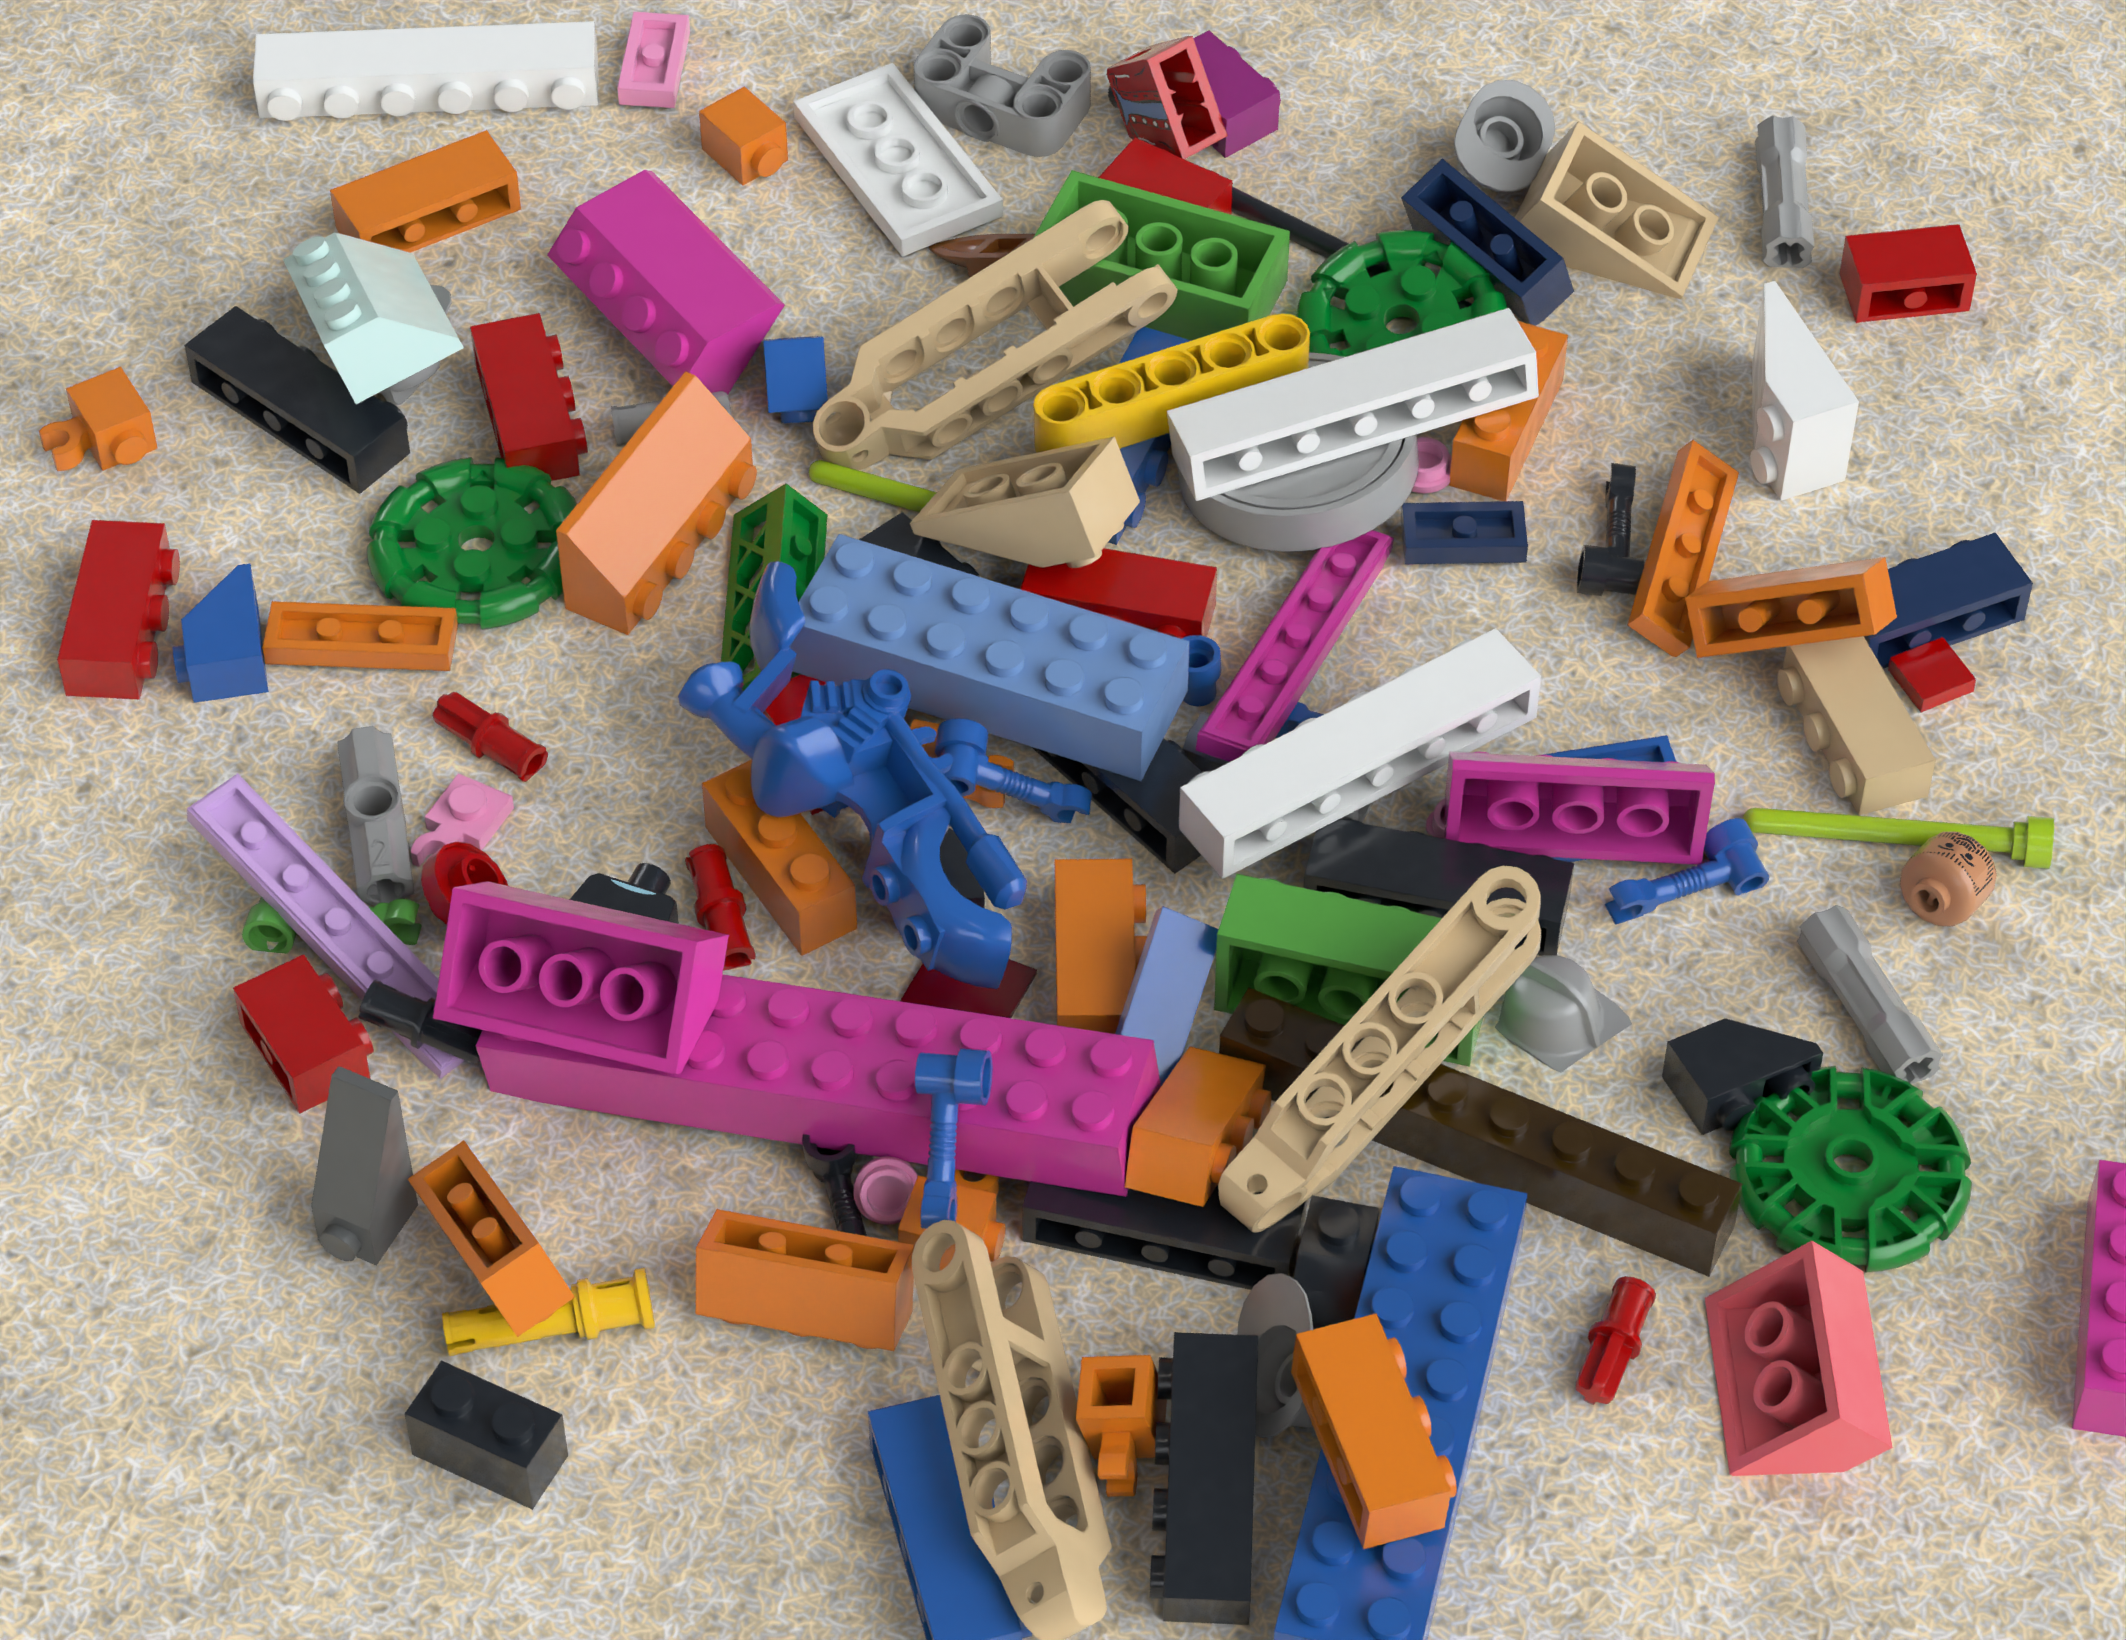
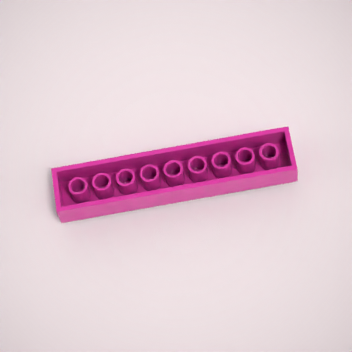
(844, 1073)

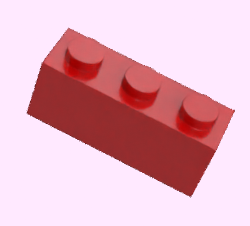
(526, 396)
(1134, 588)
(117, 610)

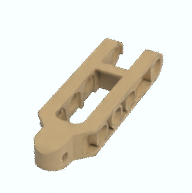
(868, 425)
(1451, 986)
(1018, 1366)

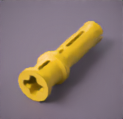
(592, 1310)

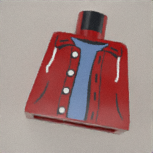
(1167, 98)

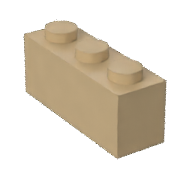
(1857, 723)

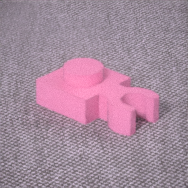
(463, 814)

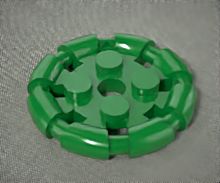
(1402, 291)
(467, 512)
(1846, 1198)

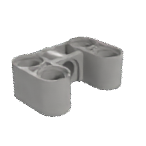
(997, 104)

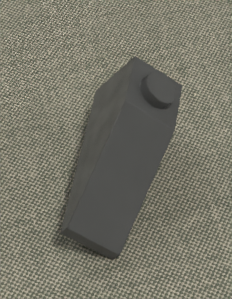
(362, 1170)

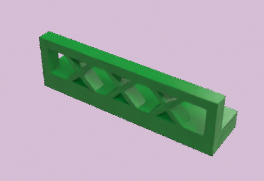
(791, 535)

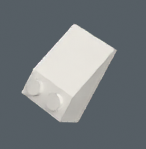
(1799, 404)

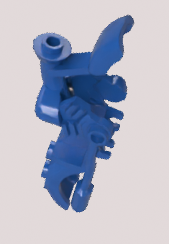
(864, 756)

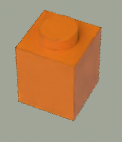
(744, 136)

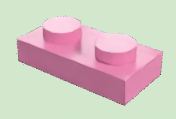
(653, 59)

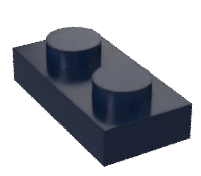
(1464, 532)

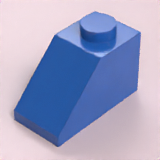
(795, 377)
(223, 642)

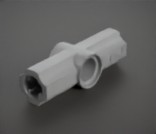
(375, 816)

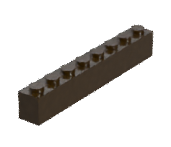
(1516, 1144)

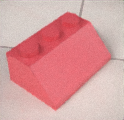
(1798, 1367)

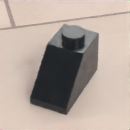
(1335, 1257)

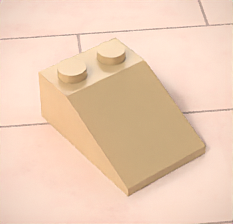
(1615, 215)
(1036, 505)

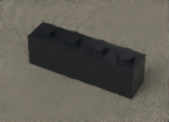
(297, 399)
(1429, 872)
(1162, 1233)
(1209, 1479)

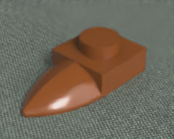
(978, 251)

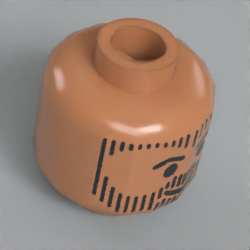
(1951, 875)

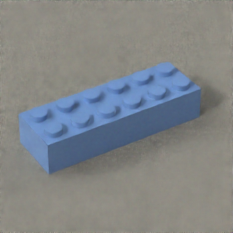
(994, 655)

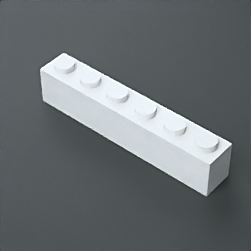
(426, 70)
(1353, 404)
(1358, 752)

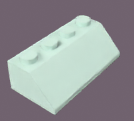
(370, 310)

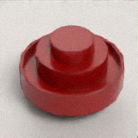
(453, 867)

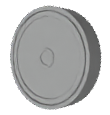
(1317, 503)

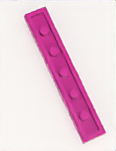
(1293, 646)

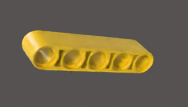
(1135, 395)

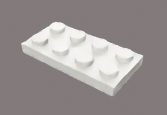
(898, 159)

